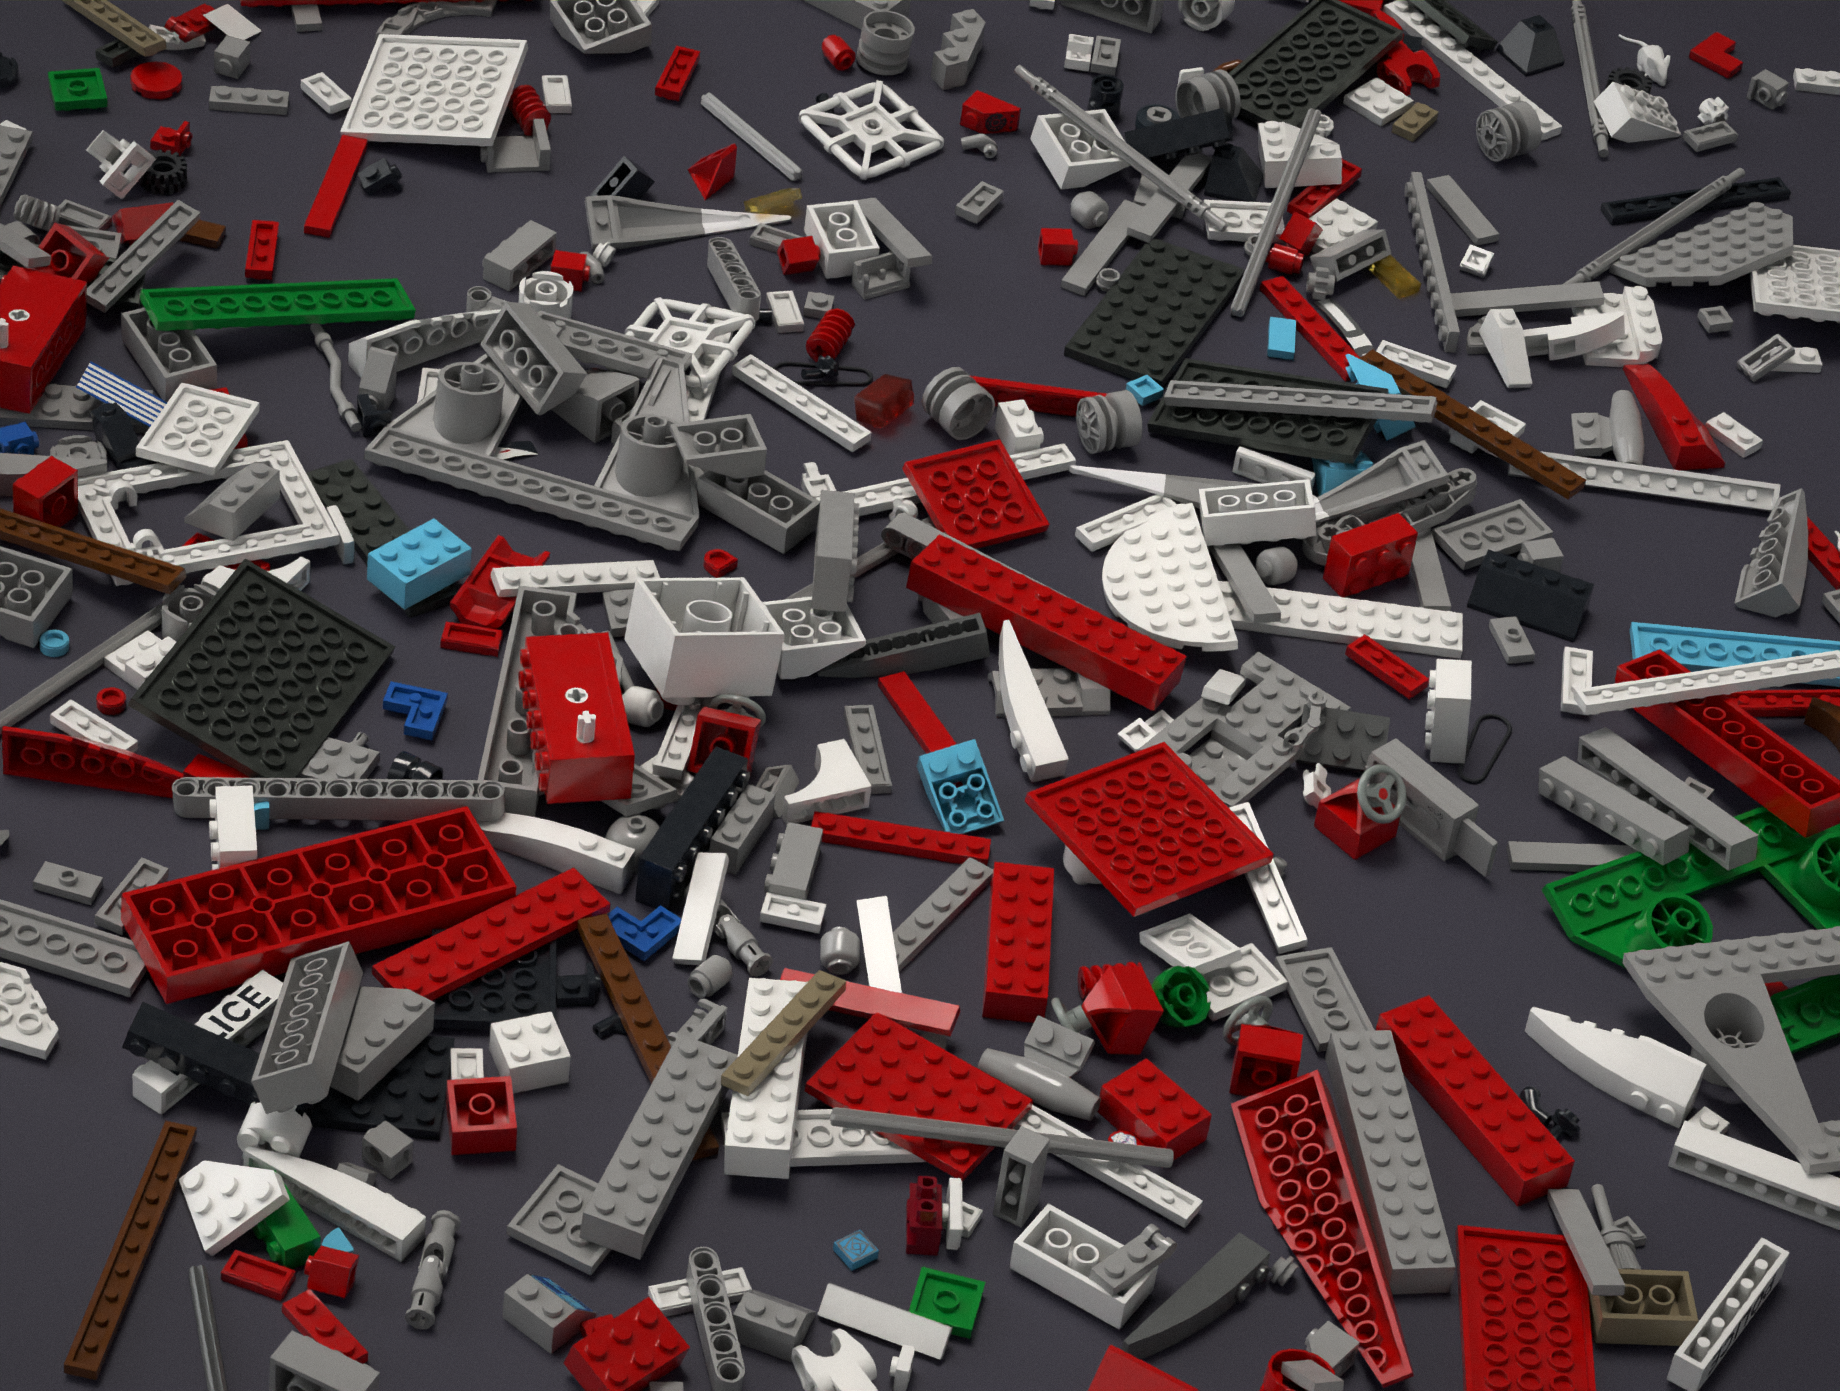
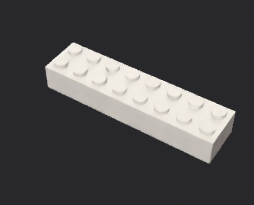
(765, 1121)

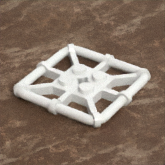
(871, 129)
(694, 335)

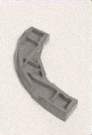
(422, 12)

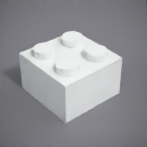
(530, 1052)

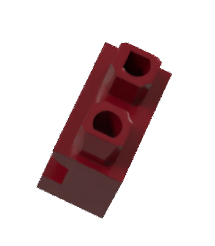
(924, 1217)

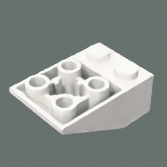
(1635, 114)

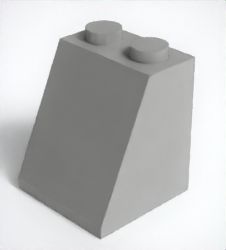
(599, 402)

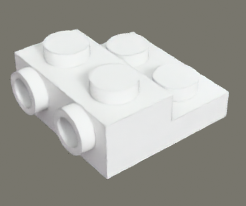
(1494, 415)
(138, 658)

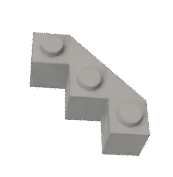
(958, 50)

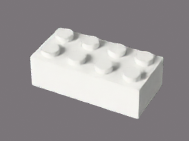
(1257, 512)
(1059, 1256)

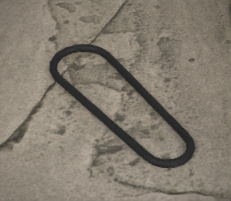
(845, 383)
(1490, 715)

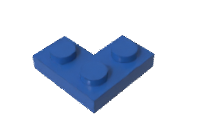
(421, 705)
(644, 936)

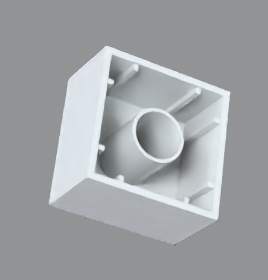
(703, 638)

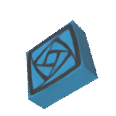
(855, 1250)

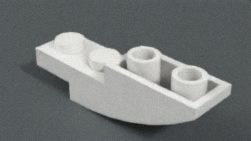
(1577, 338)

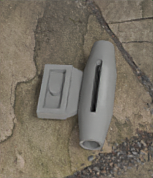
(1618, 432)
(1045, 1073)

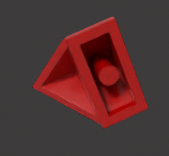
(714, 170)

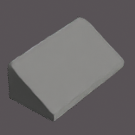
(781, 781)

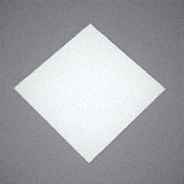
(232, 22)

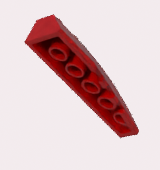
(1675, 425)
(83, 763)

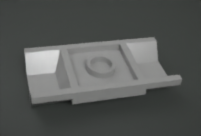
(1063, 693)

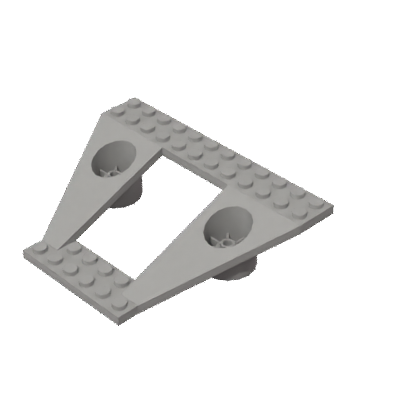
(644, 483)
(1725, 1013)

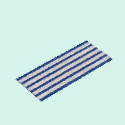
(112, 388)

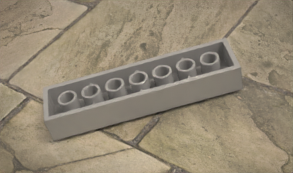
(307, 1028)
(657, 1148)

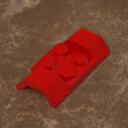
(477, 599)

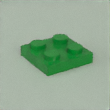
(77, 89)
(948, 1299)

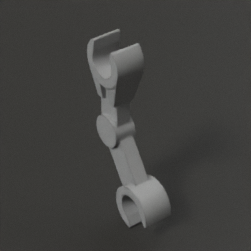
(1312, 725)

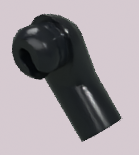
(609, 1025)

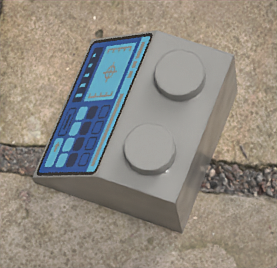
(544, 1311)

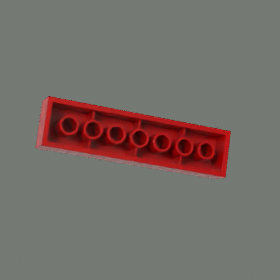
(1476, 1102)

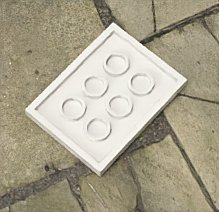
(197, 429)

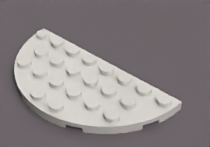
(1166, 583)

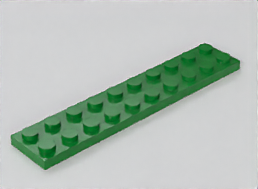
(276, 304)

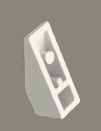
(1507, 347)

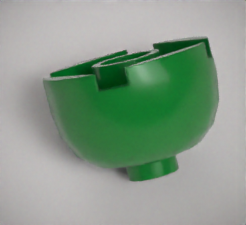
(1182, 996)

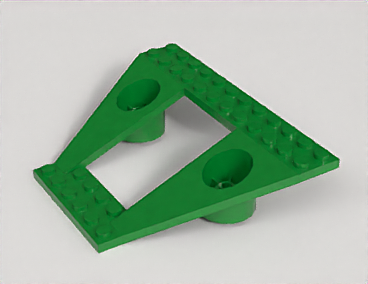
(1624, 900)

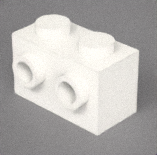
(1017, 427)

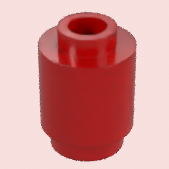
(838, 52)
(1285, 259)

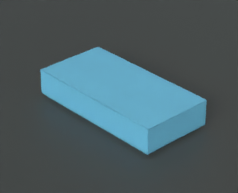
(1281, 338)

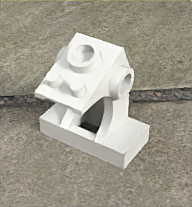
(116, 158)

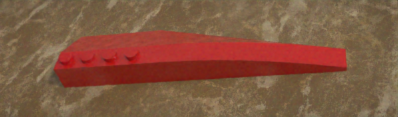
(1318, 1208)

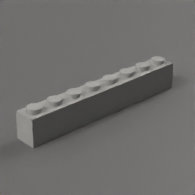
(1628, 768)

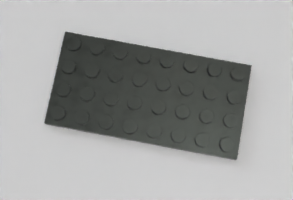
(1310, 61)
(1155, 312)
(1294, 434)

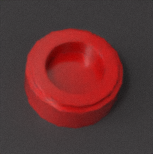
(111, 701)

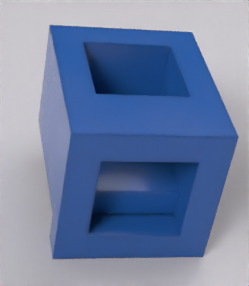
(18, 439)

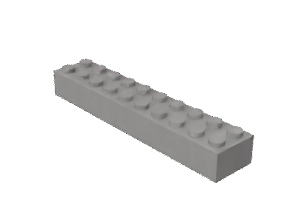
(1390, 1161)

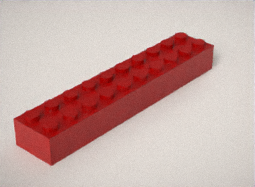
(1047, 622)
(1742, 750)

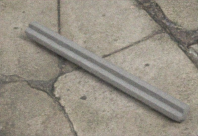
(751, 137)

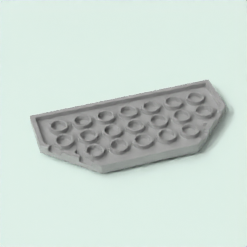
(1713, 251)

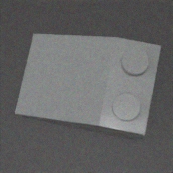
(722, 445)

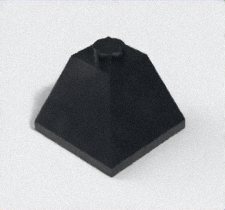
(1532, 46)
(1233, 175)

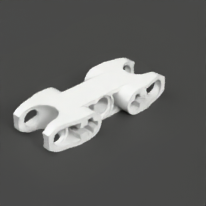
(845, 1371)

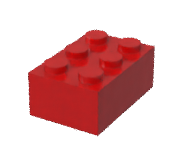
(1370, 555)
(1154, 1109)
(627, 1351)

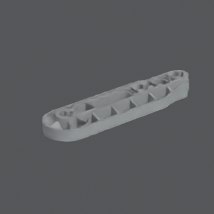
(1420, 512)

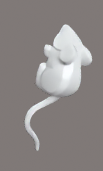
(1651, 61)

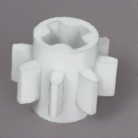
(1713, 111)

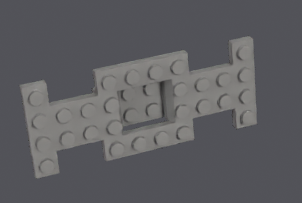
(1245, 737)

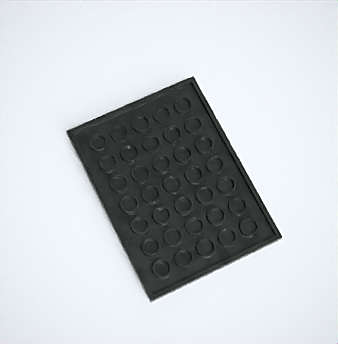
(262, 675)

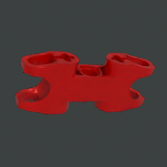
(1403, 66)

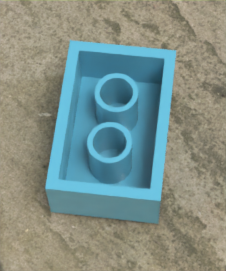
(419, 563)

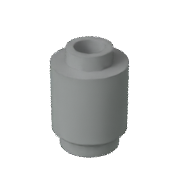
(710, 976)

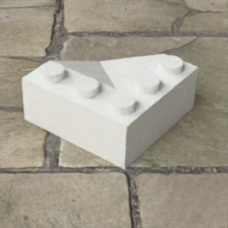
(1275, 146)
(1073, 153)
(812, 636)

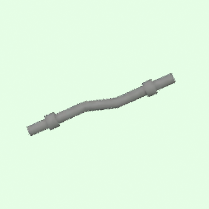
(345, 408)

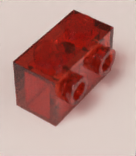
(884, 400)

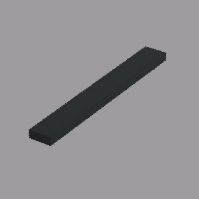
(1657, 205)

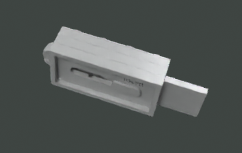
(1435, 808)

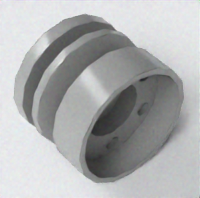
(885, 42)
(1208, 93)
(1508, 131)
(958, 403)
(1109, 421)

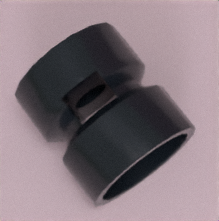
(1106, 94)
(412, 768)

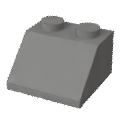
(771, 1324)

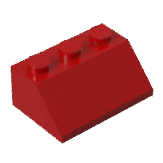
(1127, 1373)

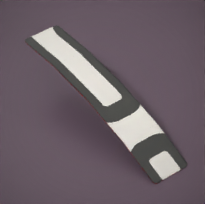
(1347, 326)

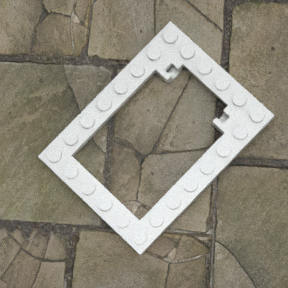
(101, 493)

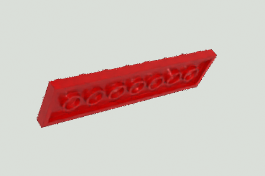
(493, 937)

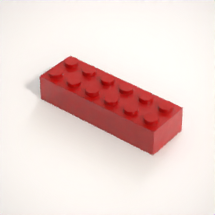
(1018, 942)

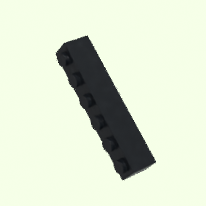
(195, 1053)

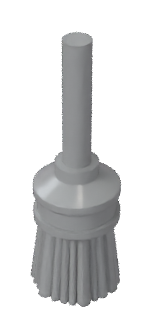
(1618, 1240)

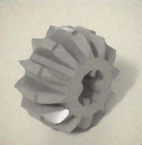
(36, 212)

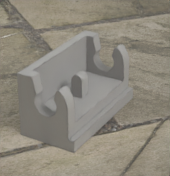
(879, 275)
(703, 1025)

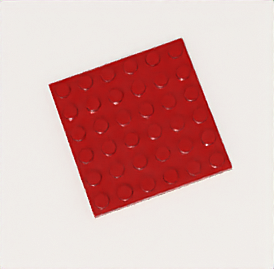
(1149, 828)

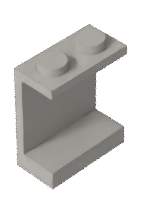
(519, 152)

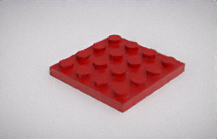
(976, 495)

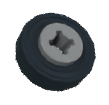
(1154, 114)

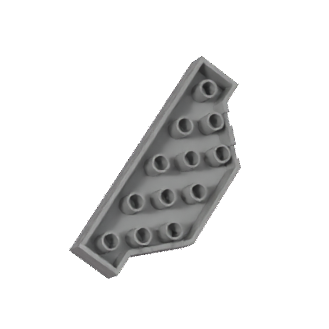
(508, 745)

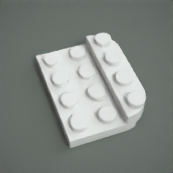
(1642, 329)

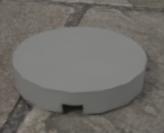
(79, 447)

